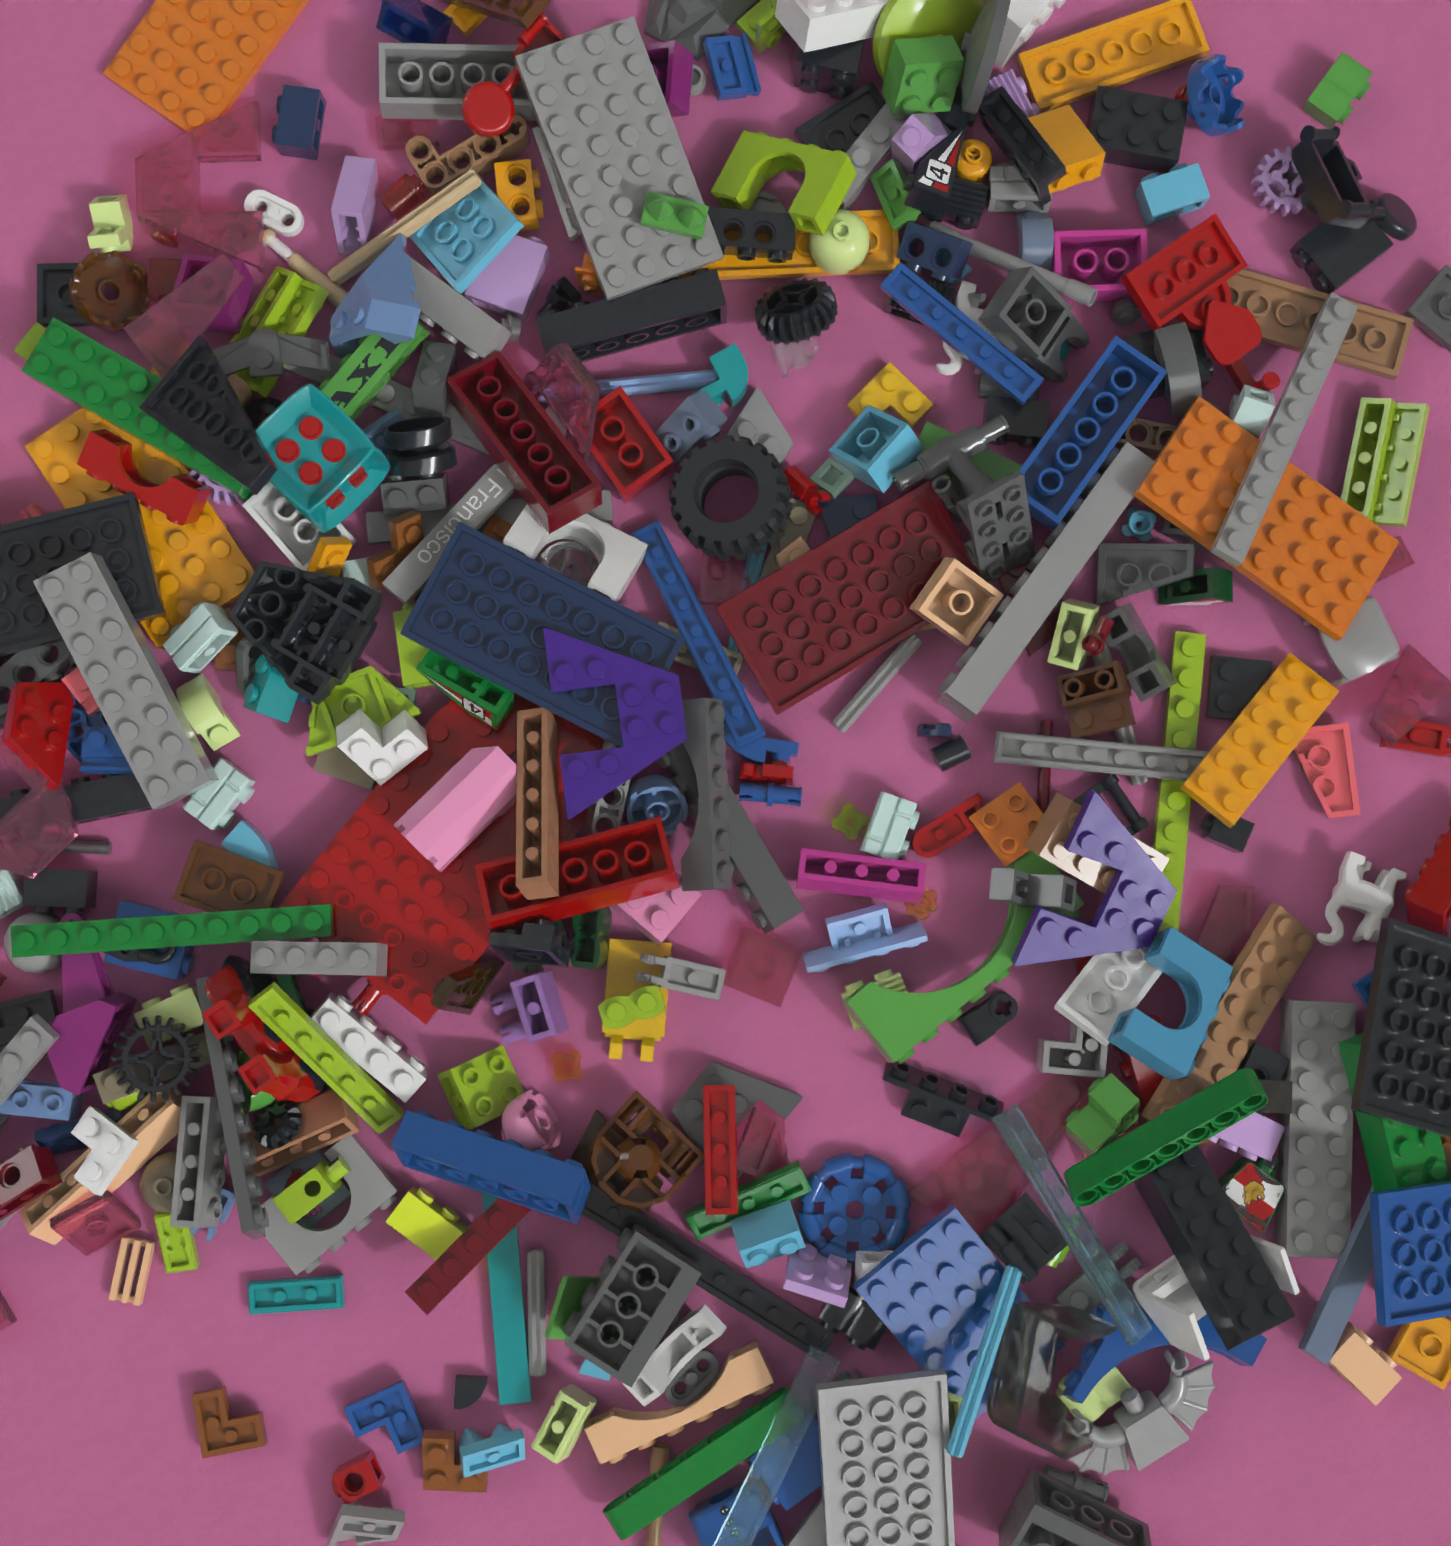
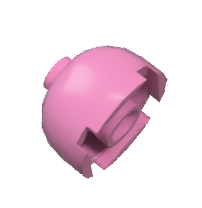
(530, 1122)

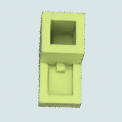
(111, 224)
(205, 712)

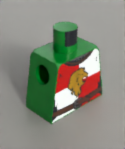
(1253, 1190)

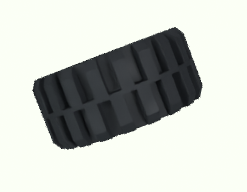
(705, 470)

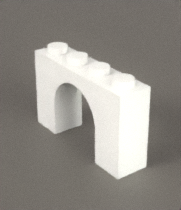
(616, 551)

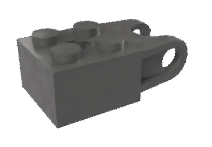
(1034, 322)

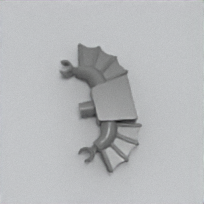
(1145, 1422)

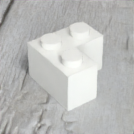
(381, 750)

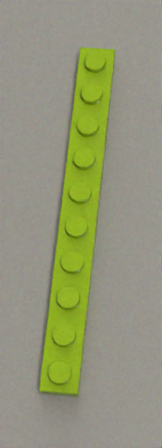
(1181, 733)

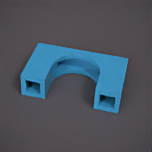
(1202, 981)

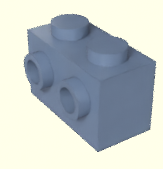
(691, 425)

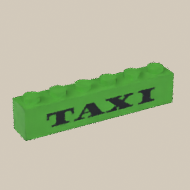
(368, 371)

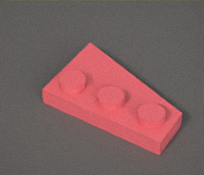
(1330, 769)

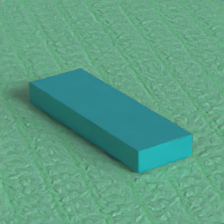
(296, 1294)

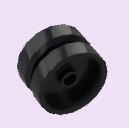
(420, 446)

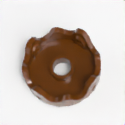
(121, 274)

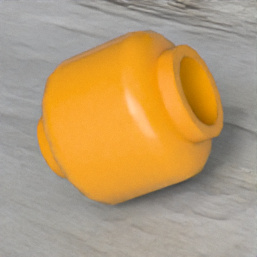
(974, 160)

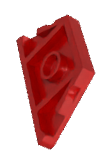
(39, 727)

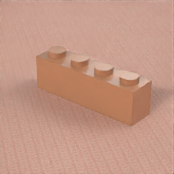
(323, 1123)

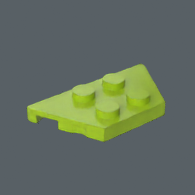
(362, 690)

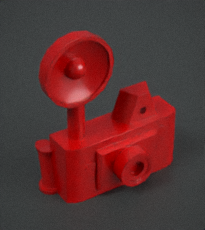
(488, 105)

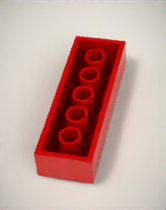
(592, 875)

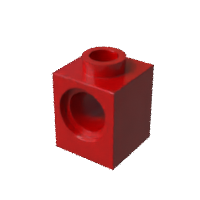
(364, 1465)

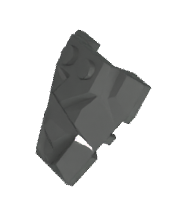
(692, 20)

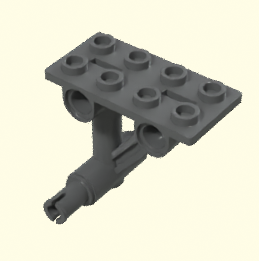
(991, 510)

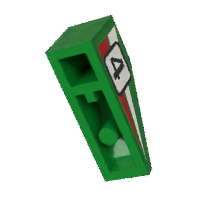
(469, 690)

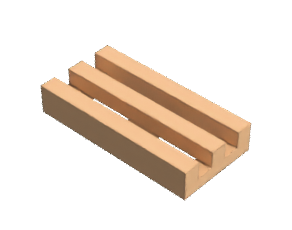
(126, 1296)

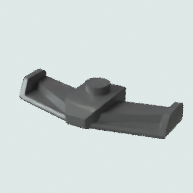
(268, 351)

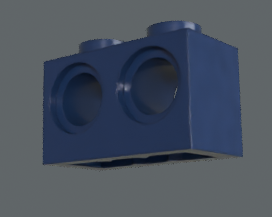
(935, 246)

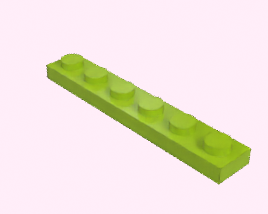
(325, 1057)

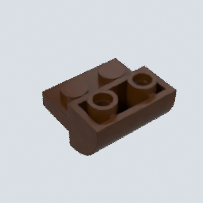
(1096, 699)

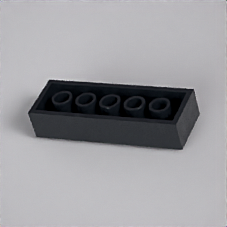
(637, 317)
(1214, 1248)

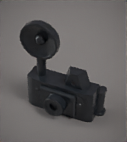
(1335, 190)

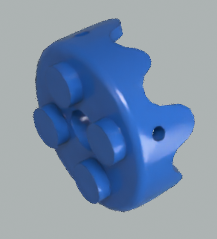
(1212, 96)

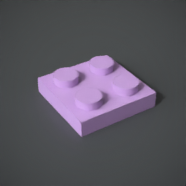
(818, 1276)

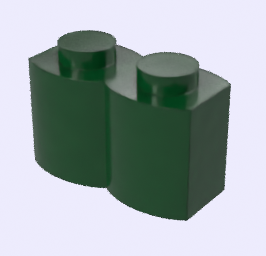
(591, 938)

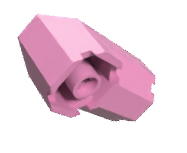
(461, 805)

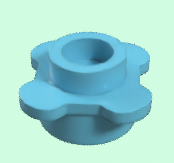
(1145, 518)

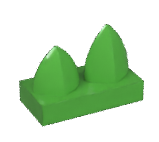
(888, 185)
(674, 215)

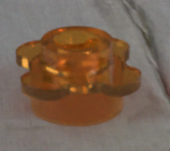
(561, 1072)

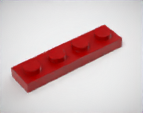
(720, 1149)

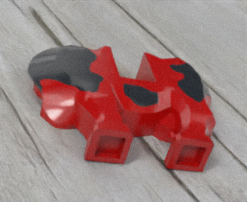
(273, 1063)

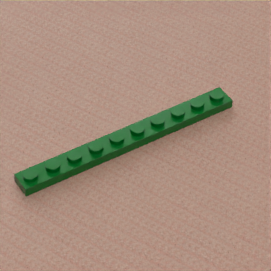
(172, 930)

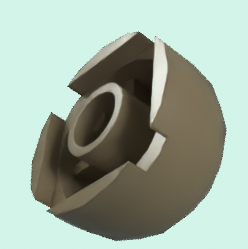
(158, 1181)

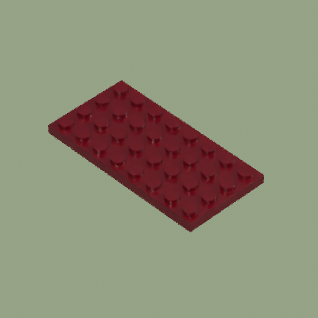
(842, 598)

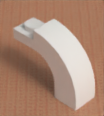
(674, 1351)

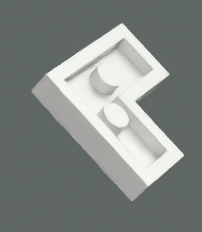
(110, 1149)

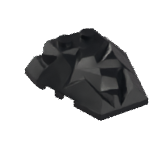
(307, 624)

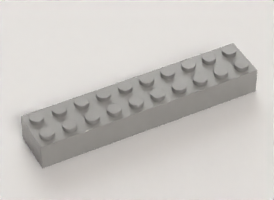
(1050, 576)

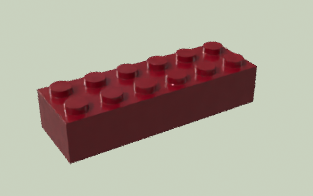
(524, 442)

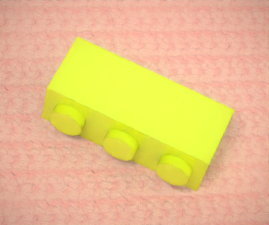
(426, 1222)

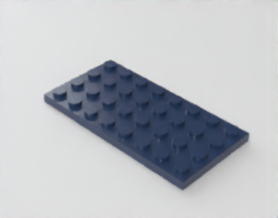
(490, 613)

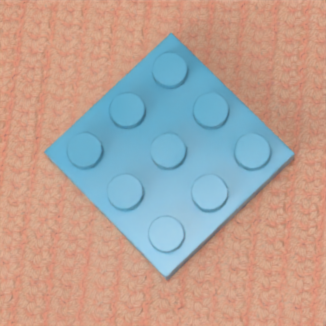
(468, 236)

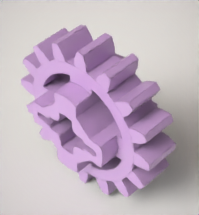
(1273, 188)

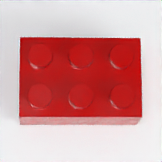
(627, 447)

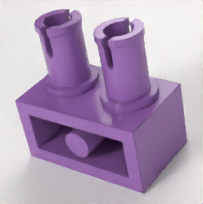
(538, 1008)

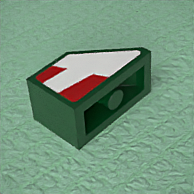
(1204, 588)

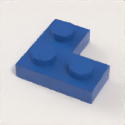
(391, 1408)

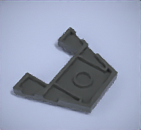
(748, 1092)

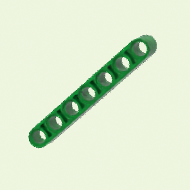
(1165, 1137)
(693, 1468)

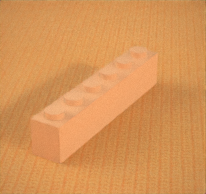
(148, 1122)

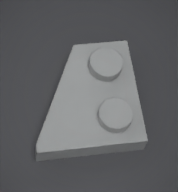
(762, 426)
(366, 1524)

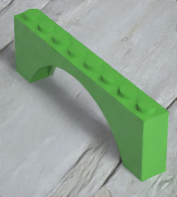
(901, 1019)

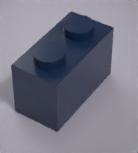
(299, 122)

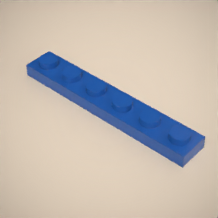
(961, 333)

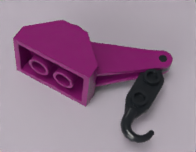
(91, 1013)

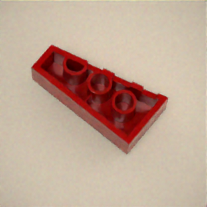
(1431, 896)

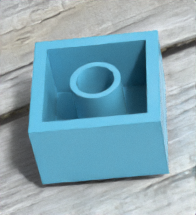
(876, 447)

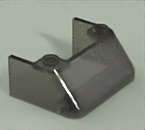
(1024, 1373)

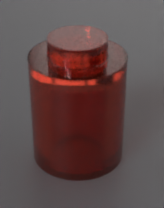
(402, 195)

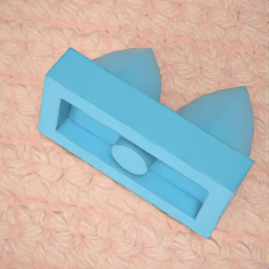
(482, 1454)

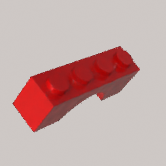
(111, 460)

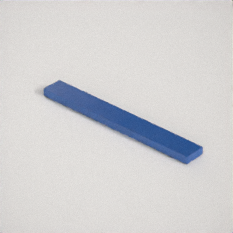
(699, 634)

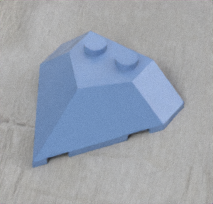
(378, 303)

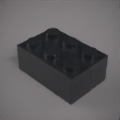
(1137, 128)

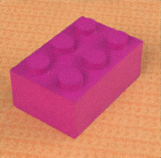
(1099, 259)

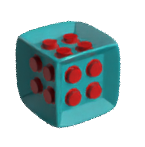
(321, 457)

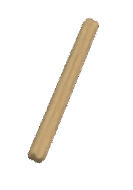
(407, 226)

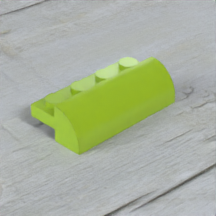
(285, 306)
(1385, 459)

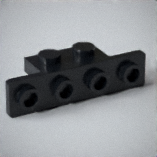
(938, 1100)

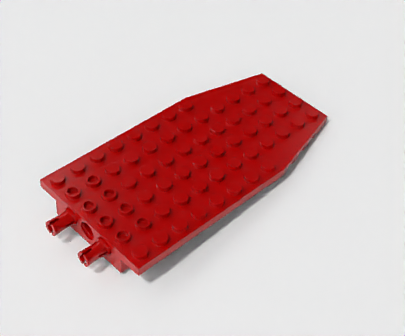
(395, 895)

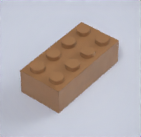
(1051, 834)

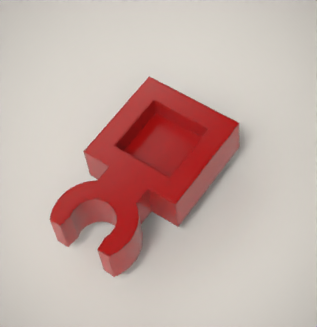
(775, 771)

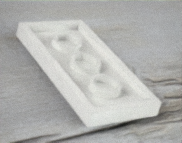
(1105, 989)

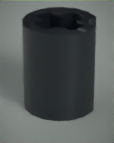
(950, 753)

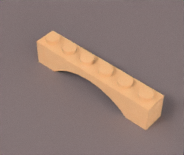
(623, 1430)

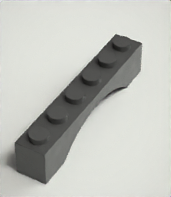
(707, 858)

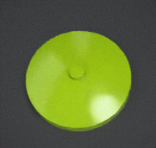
(921, 19)

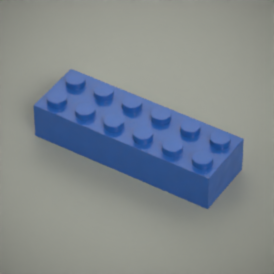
(1088, 430)
(492, 1166)

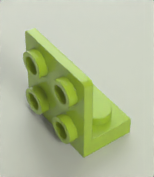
(761, 25)
(481, 1087)

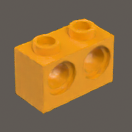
(520, 195)

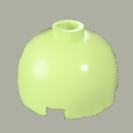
(842, 245)

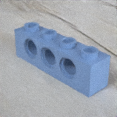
(43, 1100)

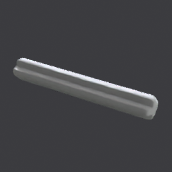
(876, 683)
(536, 1312)

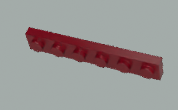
(465, 1254)

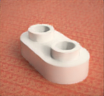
(277, 212)

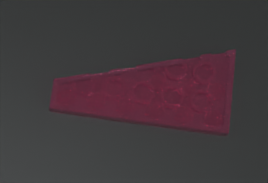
(985, 1174)

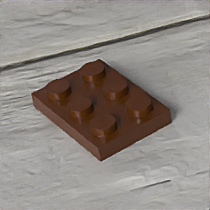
(226, 881)

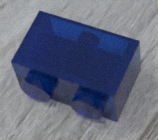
(413, 22)

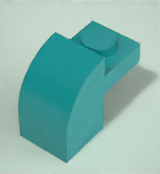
(731, 376)

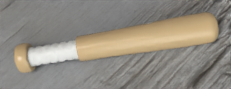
(304, 268)

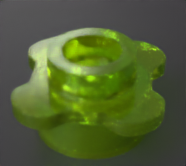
(848, 812)

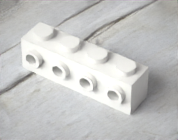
(369, 1047)

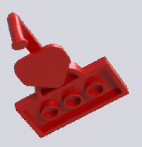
(1191, 284)

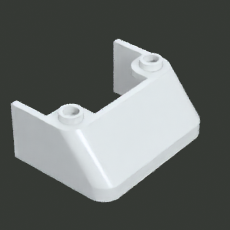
(1176, 1308)

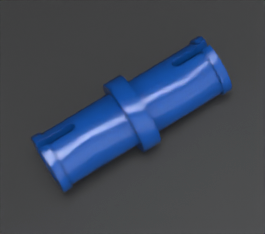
(770, 793)

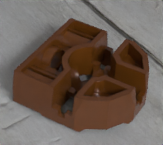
(627, 1158)

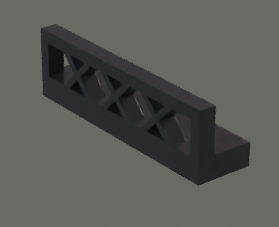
(1021, 142)

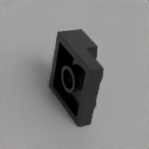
(537, 944)

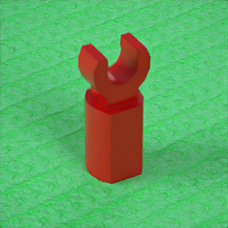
(806, 489)

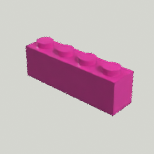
(861, 875)

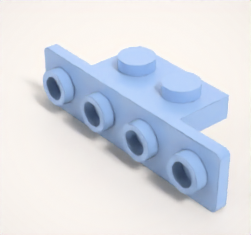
(860, 936)

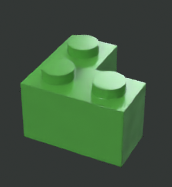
(1105, 1118)

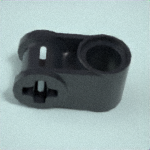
(982, 1020)

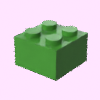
(922, 75)

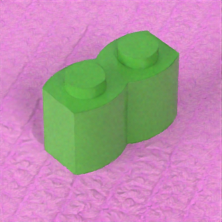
(1337, 90)

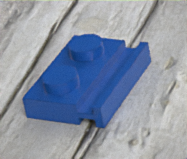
(731, 67)
(102, 753)

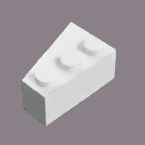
(1021, 22)

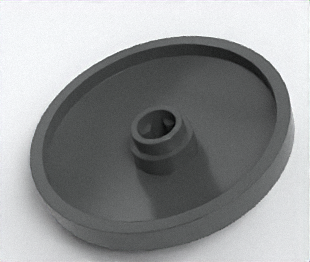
(981, 52)

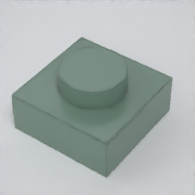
(832, 477)

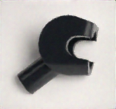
(561, 296)

